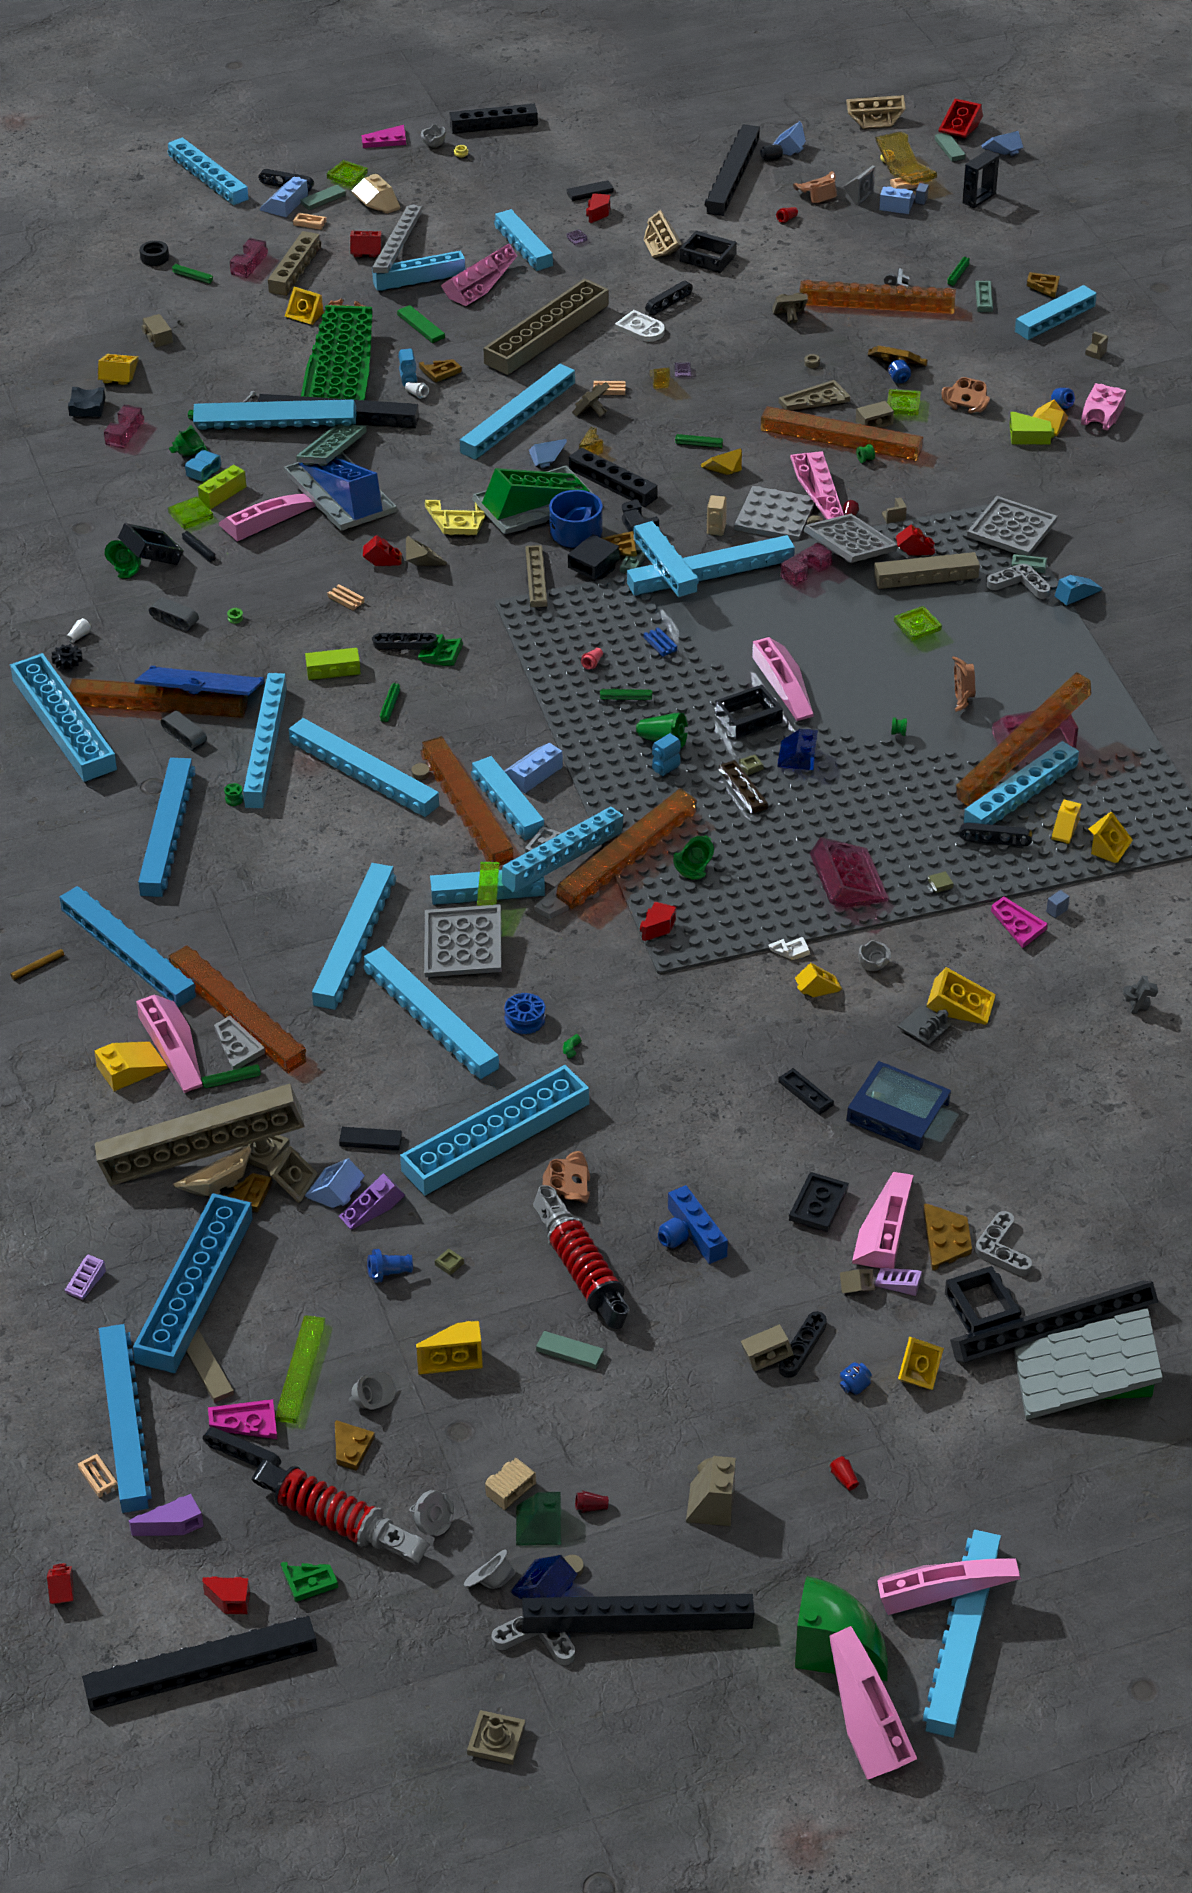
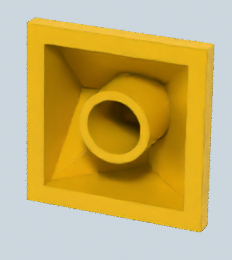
(304, 306)
(1052, 412)
(725, 463)
(1109, 838)
(920, 1363)

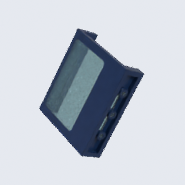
(897, 1105)

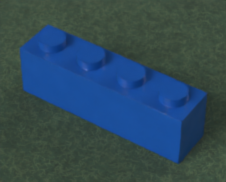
(702, 1228)

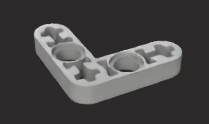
(1020, 573)
(996, 1248)
(518, 1637)

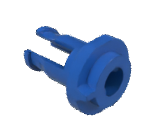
(383, 1265)

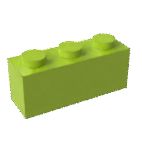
(222, 486)
(332, 663)

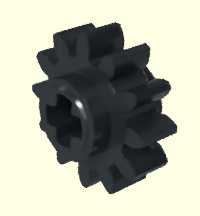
(66, 656)

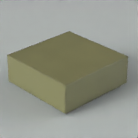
(751, 764)
(940, 882)
(449, 1261)

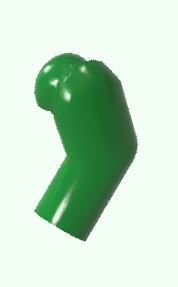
(570, 1044)

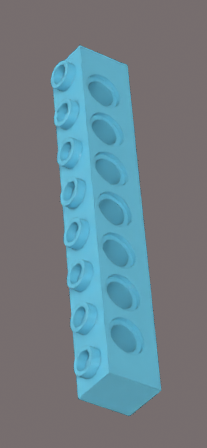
(208, 171)
(1022, 785)
(562, 849)

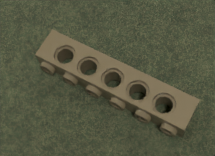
(294, 263)

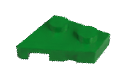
(309, 1579)

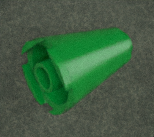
(660, 726)

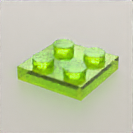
(347, 173)
(904, 401)
(190, 512)
(917, 623)

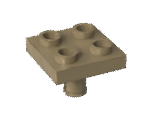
(790, 305)
(591, 399)
(266, 1150)
(496, 1737)

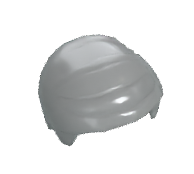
(433, 136)
(874, 955)

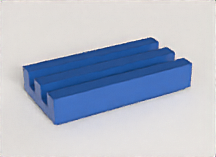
(663, 641)

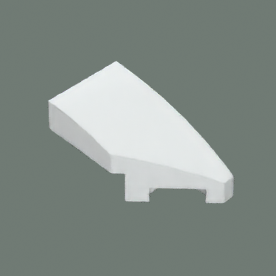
(790, 950)

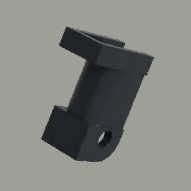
(633, 515)

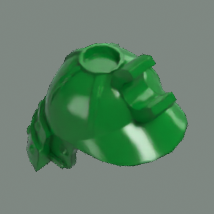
(188, 443)
(122, 558)
(694, 857)

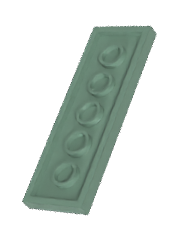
(330, 444)

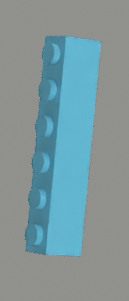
(523, 240)
(420, 270)
(1055, 312)
(665, 559)
(507, 797)
(464, 888)

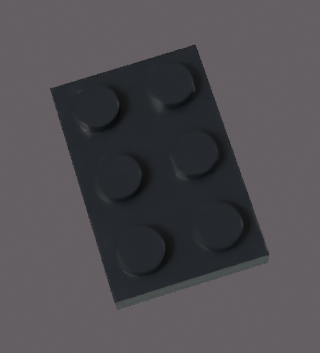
(818, 1201)

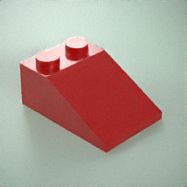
(961, 118)
(365, 243)

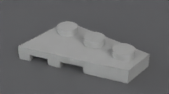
(237, 1043)

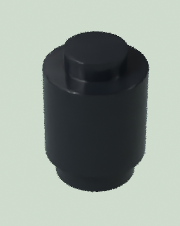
(771, 152)

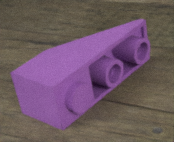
(373, 1202)
(170, 1519)

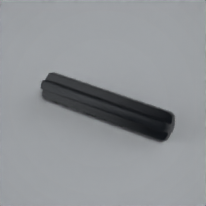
(198, 546)

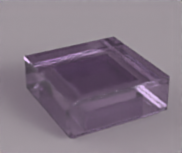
(576, 236)
(682, 369)

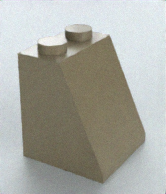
(713, 1493)

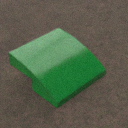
(444, 654)

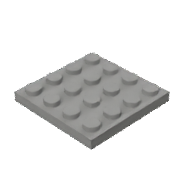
(774, 513)
(1012, 526)
(850, 538)
(463, 940)

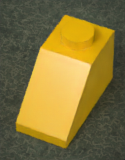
(1066, 821)
(816, 981)

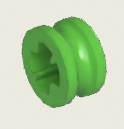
(235, 612)

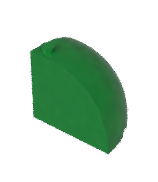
(826, 1611)

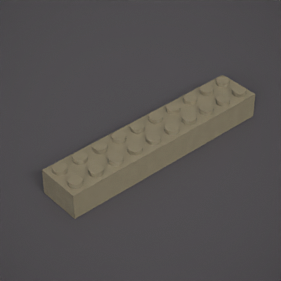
(546, 326)
(199, 1135)

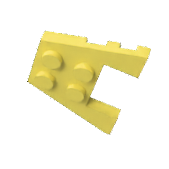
(455, 521)

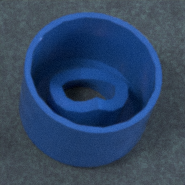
(575, 517)

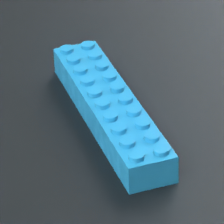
(63, 717)
(494, 1130)

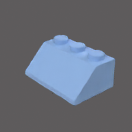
(286, 198)
(535, 767)

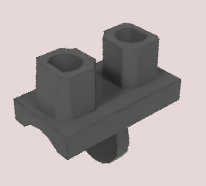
(893, 280)
(1137, 994)

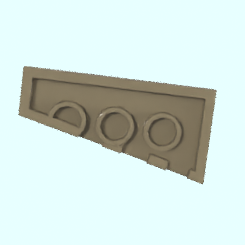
(815, 396)

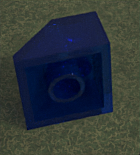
(799, 750)
(545, 1578)

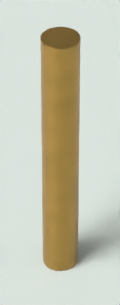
(37, 964)

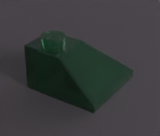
(539, 1520)

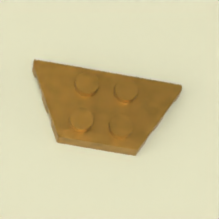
(890, 354)
(947, 1235)

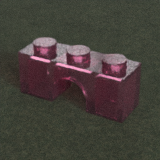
(245, 264)
(129, 421)
(795, 568)

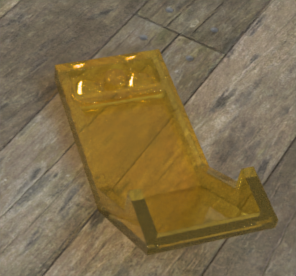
(901, 159)

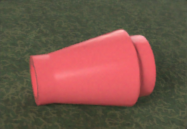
(591, 659)

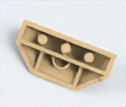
(876, 111)
(376, 194)
(661, 236)
(217, 1175)

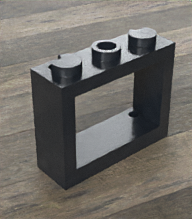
(988, 162)
(710, 243)
(160, 545)
(753, 723)
(954, 1292)

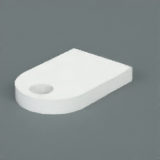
(640, 327)

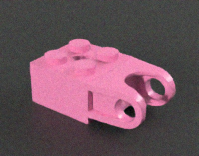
(1103, 405)

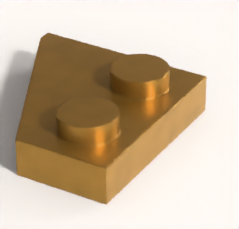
(1043, 283)
(441, 369)
(625, 542)
(252, 1190)
(351, 1444)

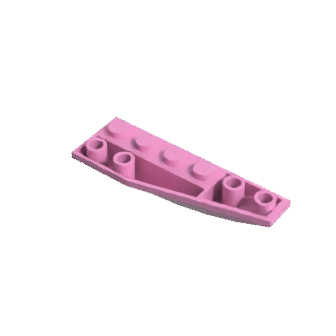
(480, 277)
(816, 480)
(265, 515)
(783, 675)
(172, 1038)
(882, 1228)
(943, 1581)
(867, 1709)

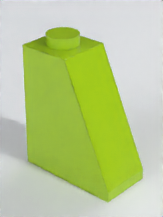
(1029, 429)

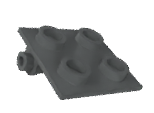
(926, 1024)

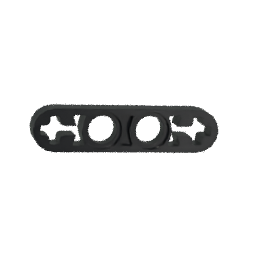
(285, 177)
(680, 290)
(424, 641)
(995, 837)
(803, 1344)
(239, 1448)

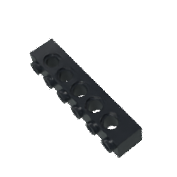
(493, 118)
(613, 477)

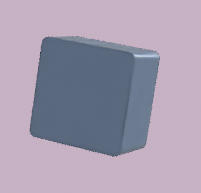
(921, 193)
(1057, 904)

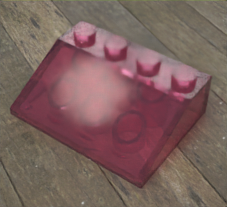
(847, 873)

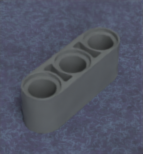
(173, 614)
(183, 730)

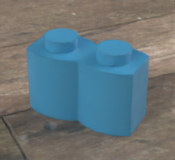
(407, 366)
(203, 465)
(666, 754)

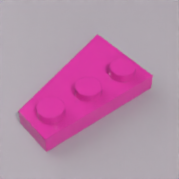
(388, 137)
(1018, 921)
(245, 1418)

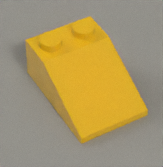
(117, 368)
(960, 997)
(128, 1063)
(451, 1349)

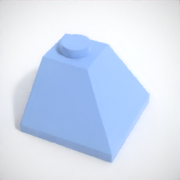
(792, 139)
(1005, 144)
(546, 453)

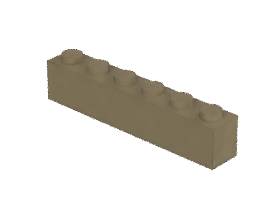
(926, 570)

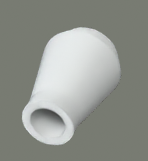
(418, 389)
(80, 629)

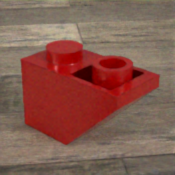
(598, 207)
(914, 542)
(381, 553)
(658, 921)
(60, 1583)
(228, 1594)

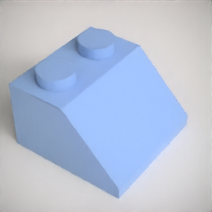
(896, 200)
(336, 1184)

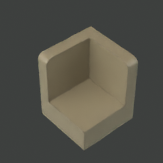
(1098, 346)
(896, 513)
(857, 1280)

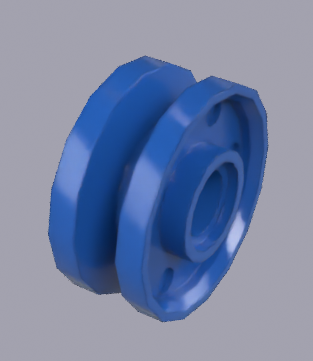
(524, 1013)

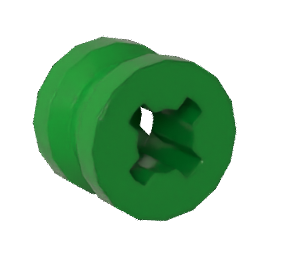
(865, 453)
(899, 726)
(233, 794)

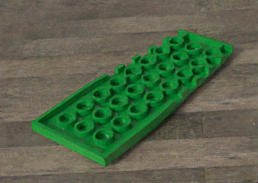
(340, 354)

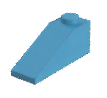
(1075, 588)

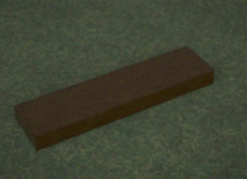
(743, 787)

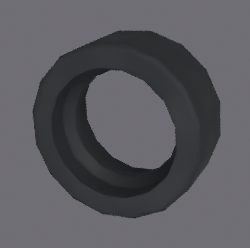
(157, 247)

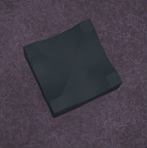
(86, 402)

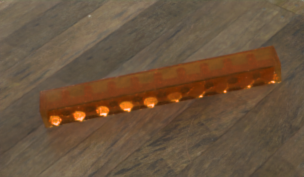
(879, 296)
(841, 433)
(156, 698)
(1024, 739)
(467, 801)
(626, 848)
(231, 1002)

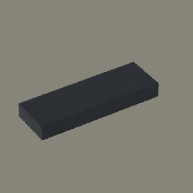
(586, 191)
(806, 1091)
(370, 1138)

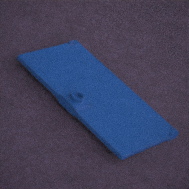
(199, 681)

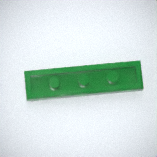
(421, 324)

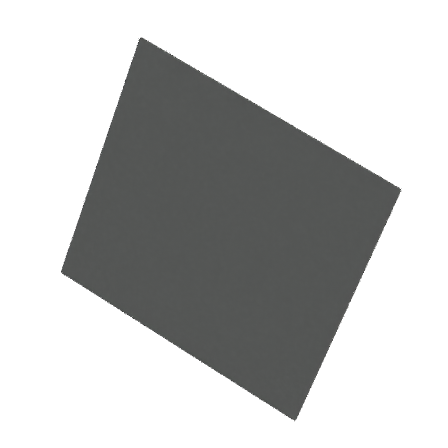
(865, 783)

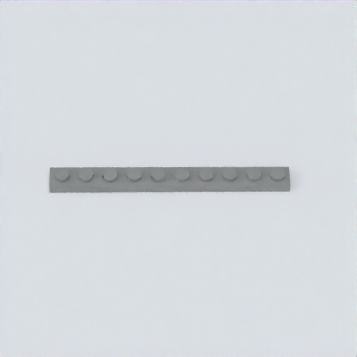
(397, 239)

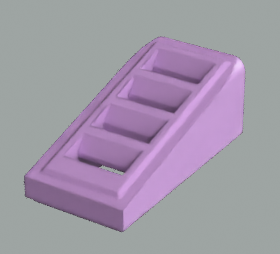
(91, 1265)
(910, 1284)

